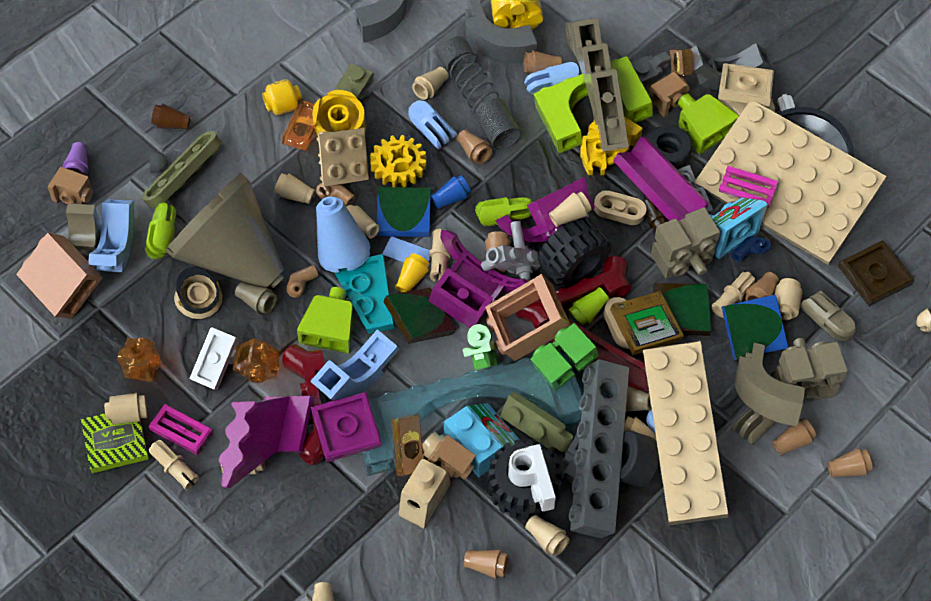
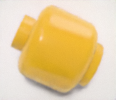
(281, 97)

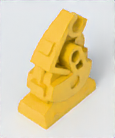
(591, 147)

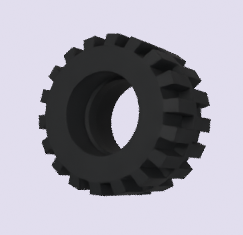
(574, 252)
(513, 498)

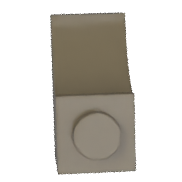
(83, 228)

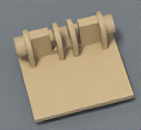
(342, 156)

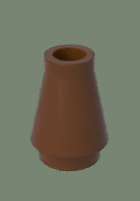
(169, 118)

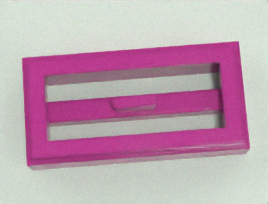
(750, 177)
(180, 441)

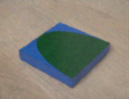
(403, 211)
(752, 323)

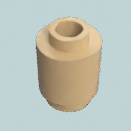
(789, 298)
(126, 408)

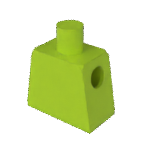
(705, 121)
(328, 322)

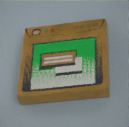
(646, 322)

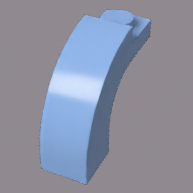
(115, 236)
(359, 371)

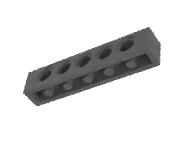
(609, 437)

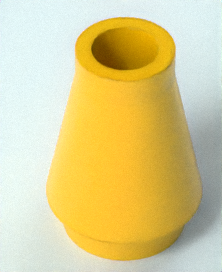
(413, 270)

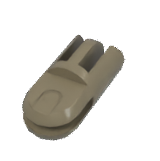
(829, 316)
(752, 426)

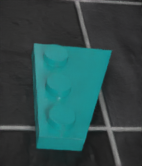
(367, 289)

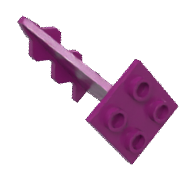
(262, 430)

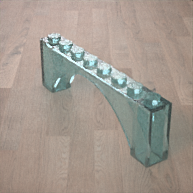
(495, 382)

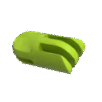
(493, 209)
(160, 231)

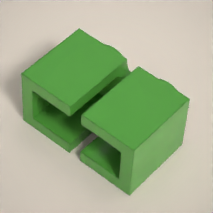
(574, 346)

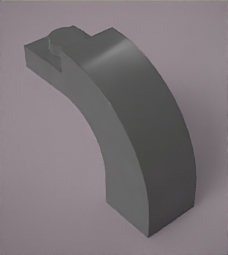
(379, 18)
(494, 41)
(710, 68)

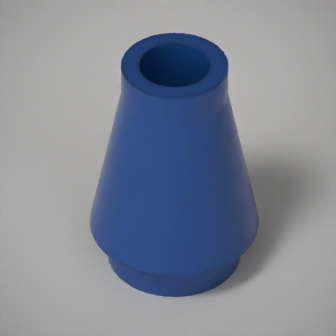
(452, 192)

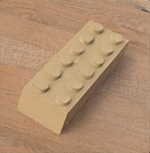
(685, 433)

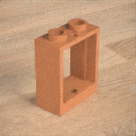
(518, 299)

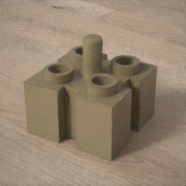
(685, 244)
(815, 369)

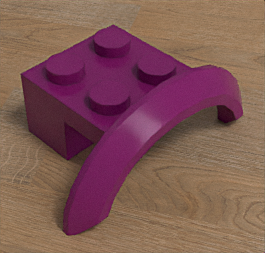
(540, 211)
(466, 286)

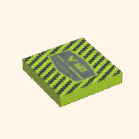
(111, 444)

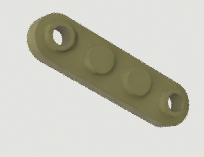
(181, 169)

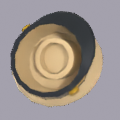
(197, 293)

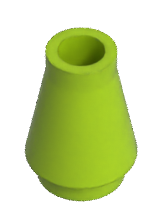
(588, 306)

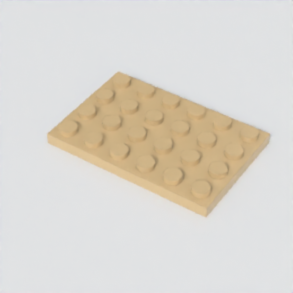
(818, 185)

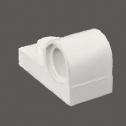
(214, 358)
(536, 476)

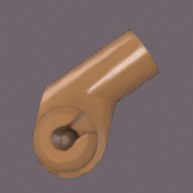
(336, 191)
(298, 281)

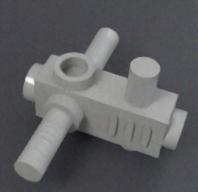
(514, 259)

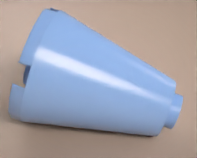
(339, 237)

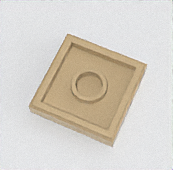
(746, 84)

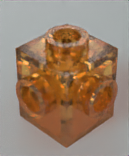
(139, 359)
(256, 360)

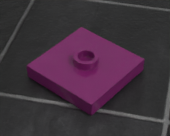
(346, 427)

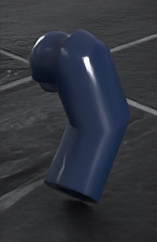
(751, 245)

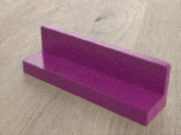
(660, 180)

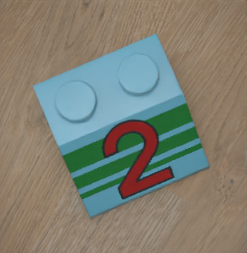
(737, 222)
(480, 432)

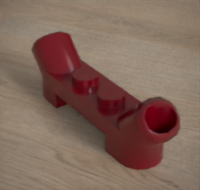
(611, 281)
(307, 365)

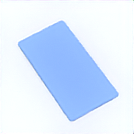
(401, 249)

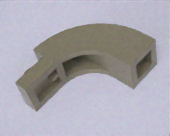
(764, 393)

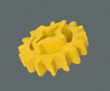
(398, 161)

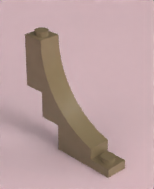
(600, 80)

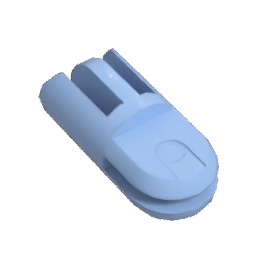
(550, 76)
(430, 123)

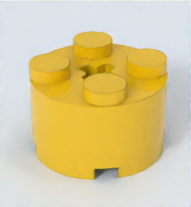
(516, 13)
(336, 106)

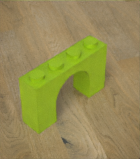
(557, 101)

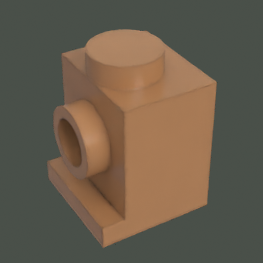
(667, 93)
(70, 187)
(452, 458)

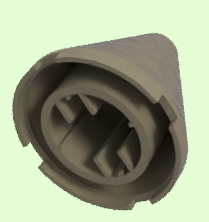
(231, 238)

